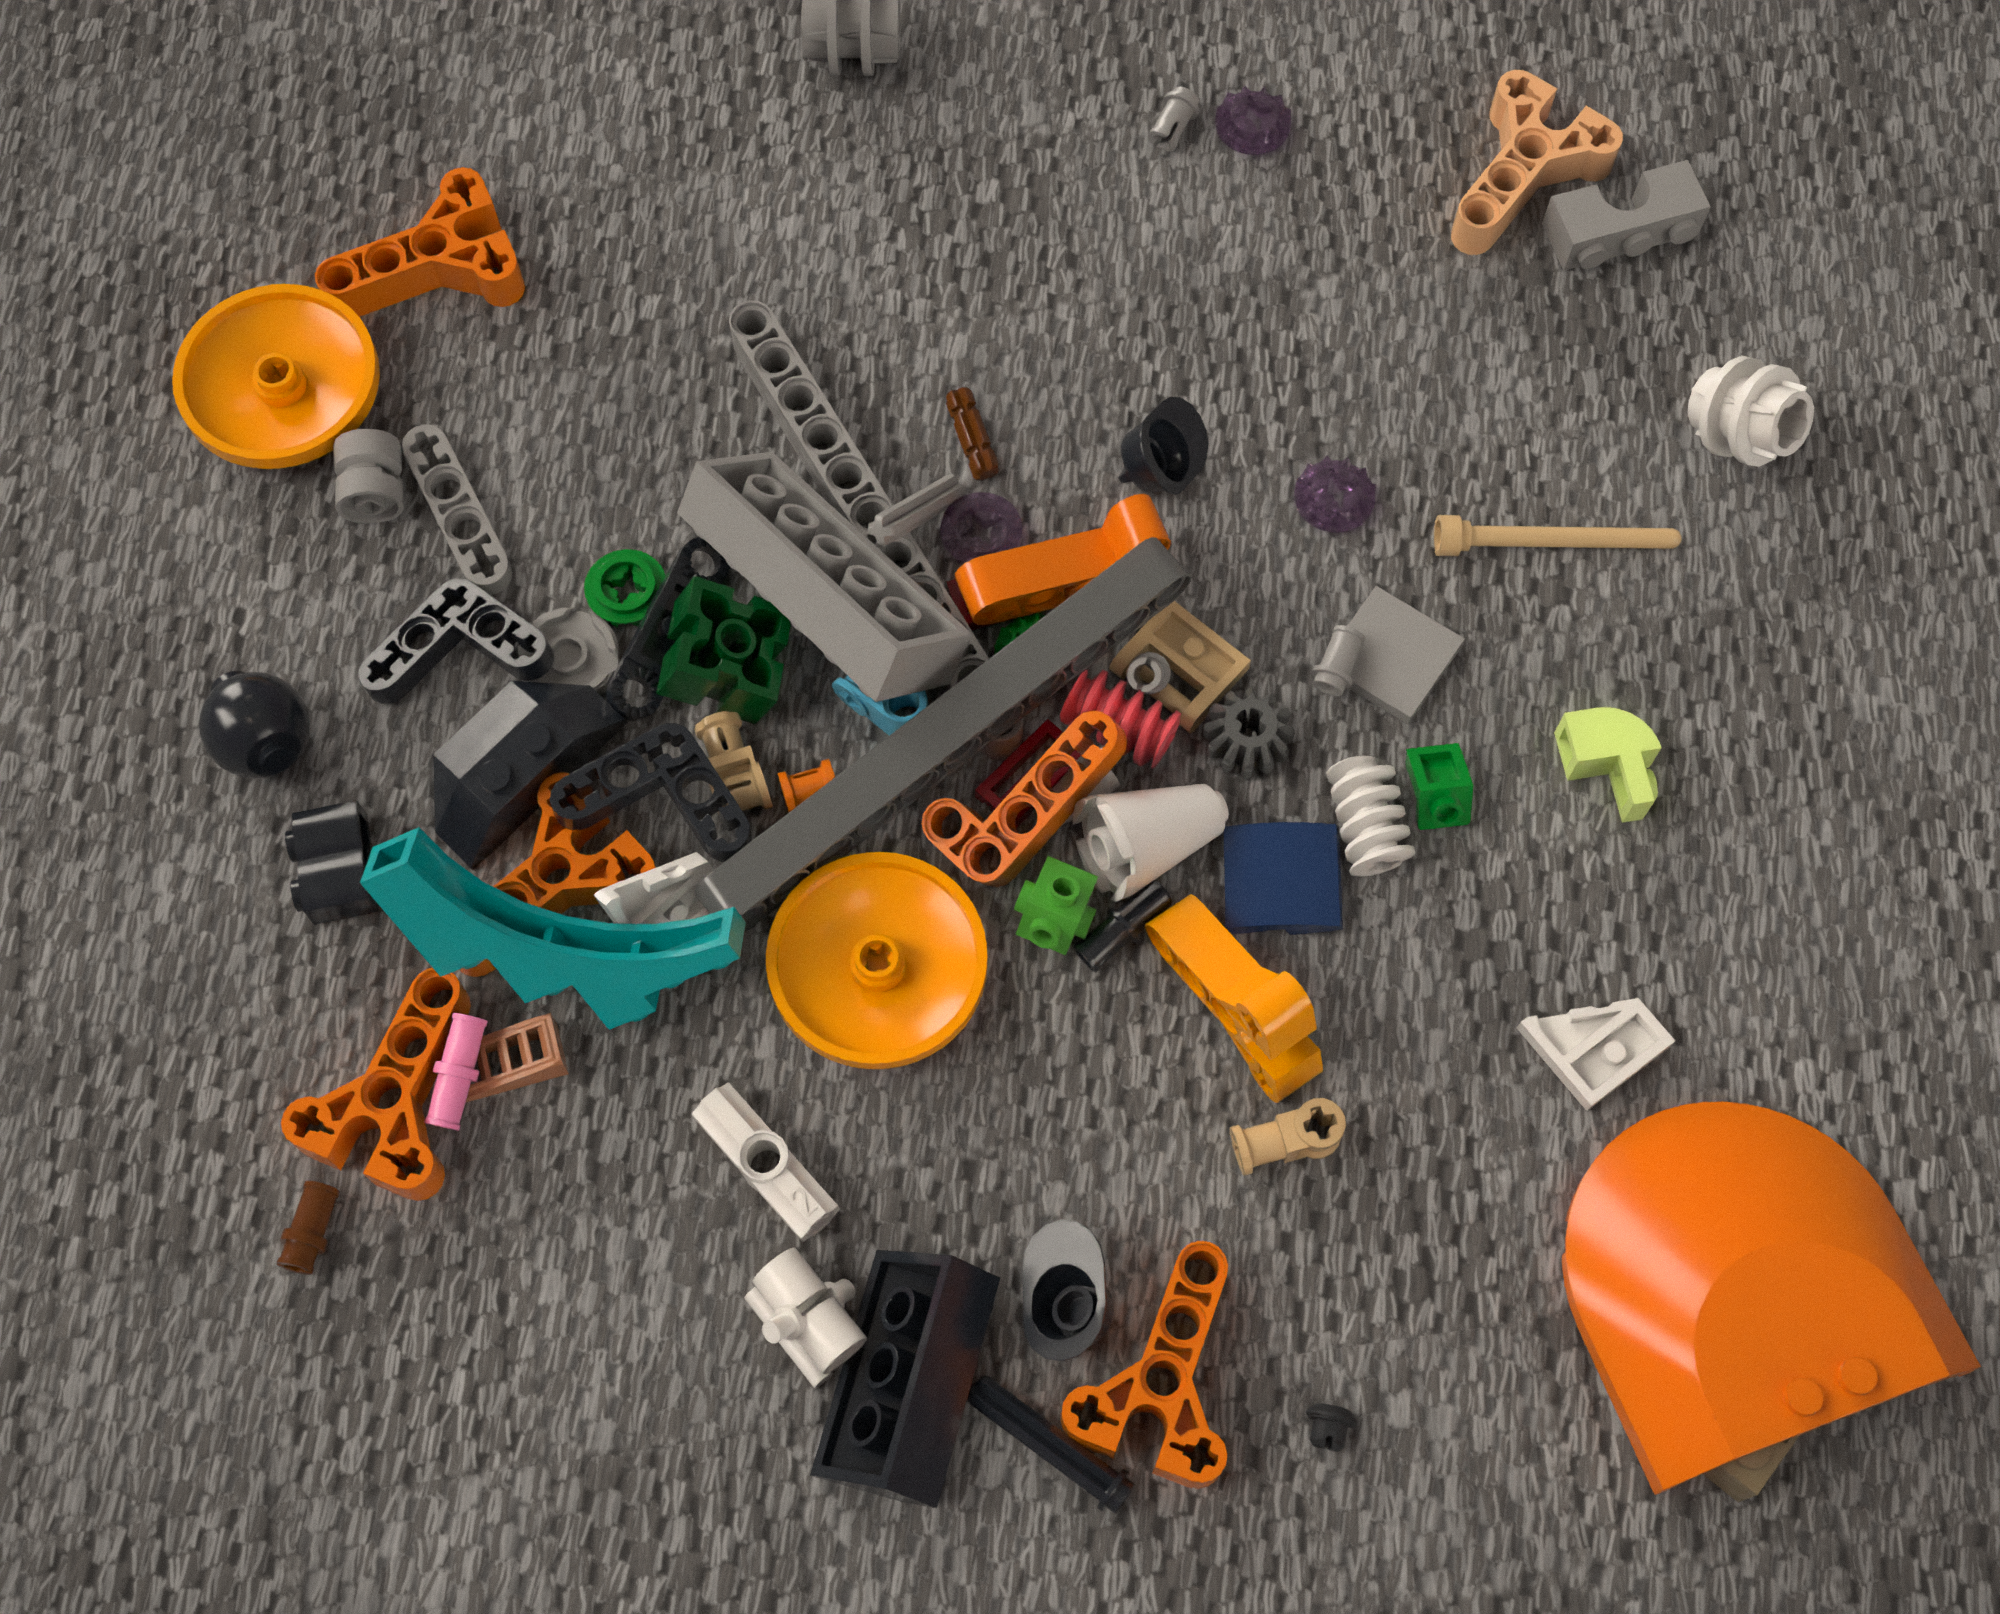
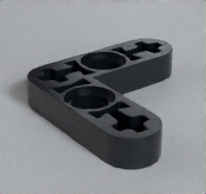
(461, 624)
(668, 773)

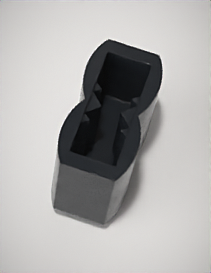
(331, 857)

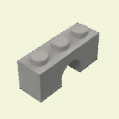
(1590, 230)

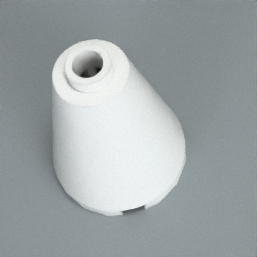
(1145, 833)

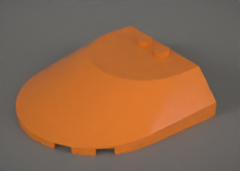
(1745, 1287)

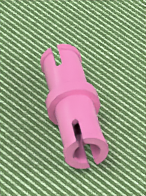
(456, 1071)

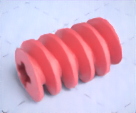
(1143, 728)

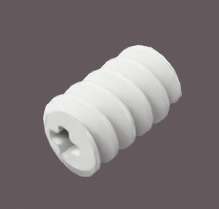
(1367, 815)

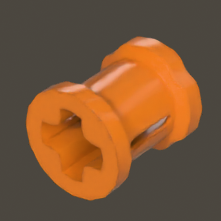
(802, 785)

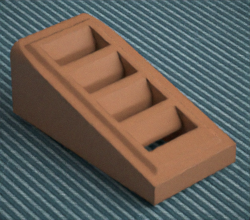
(531, 1072)

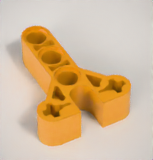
(1260, 1009)

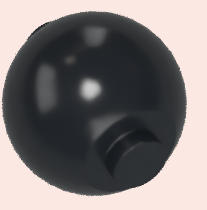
(254, 724)

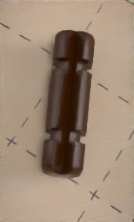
(972, 433)

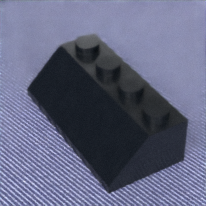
(911, 1378)

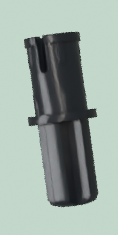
(1122, 925)

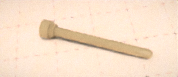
(1458, 535)

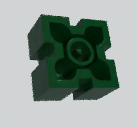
(724, 650)

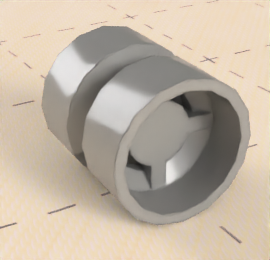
(368, 476)

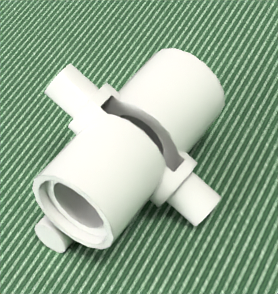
(805, 1315)

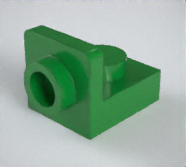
(1440, 786)

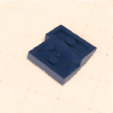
(1282, 877)

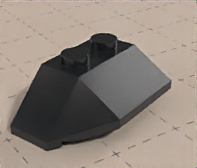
(504, 753)

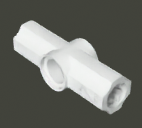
(788, 1186)

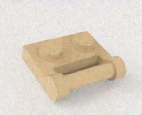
(1193, 654)

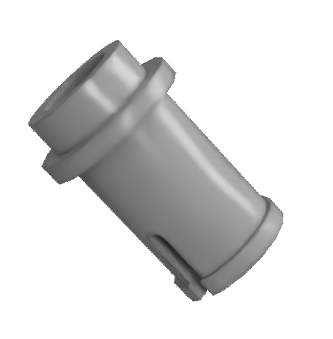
(1179, 109)
(1338, 661)
(1161, 670)

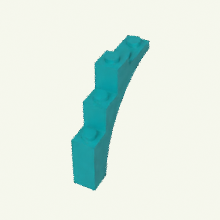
(539, 952)

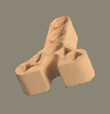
(1530, 158)

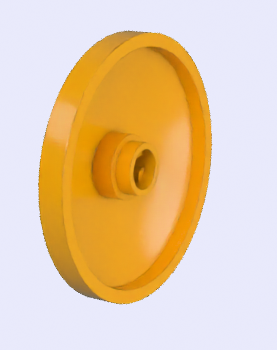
(275, 376)
(877, 960)

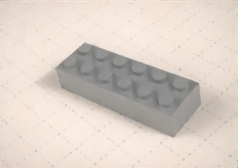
(824, 575)

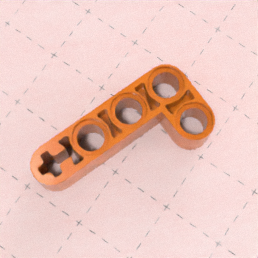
(1051, 571)
(1032, 791)

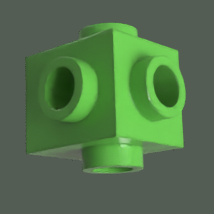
(1056, 906)

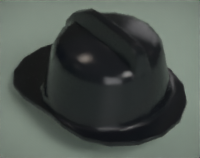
(1165, 448)
(1065, 1291)

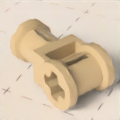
(737, 763)
(1287, 1136)

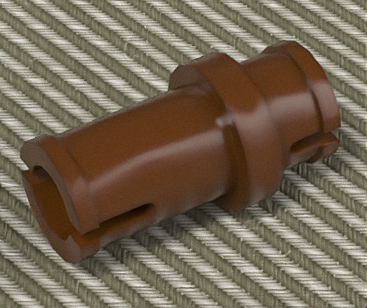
(305, 1236)

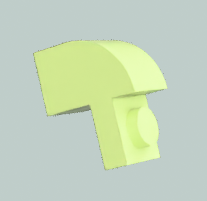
(1612, 744)

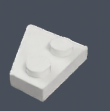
(658, 894)
(1597, 1047)

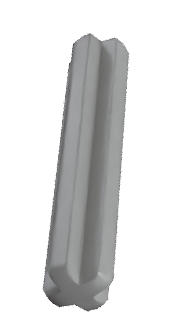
(916, 509)

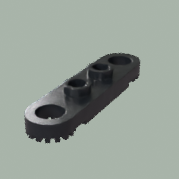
(650, 642)

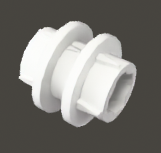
(1750, 411)

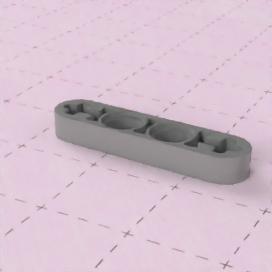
(456, 509)

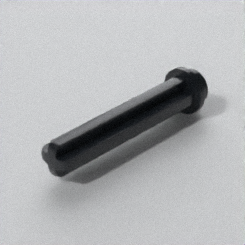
(1051, 1444)

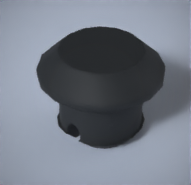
(1330, 1423)

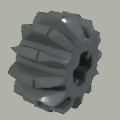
(1245, 751)

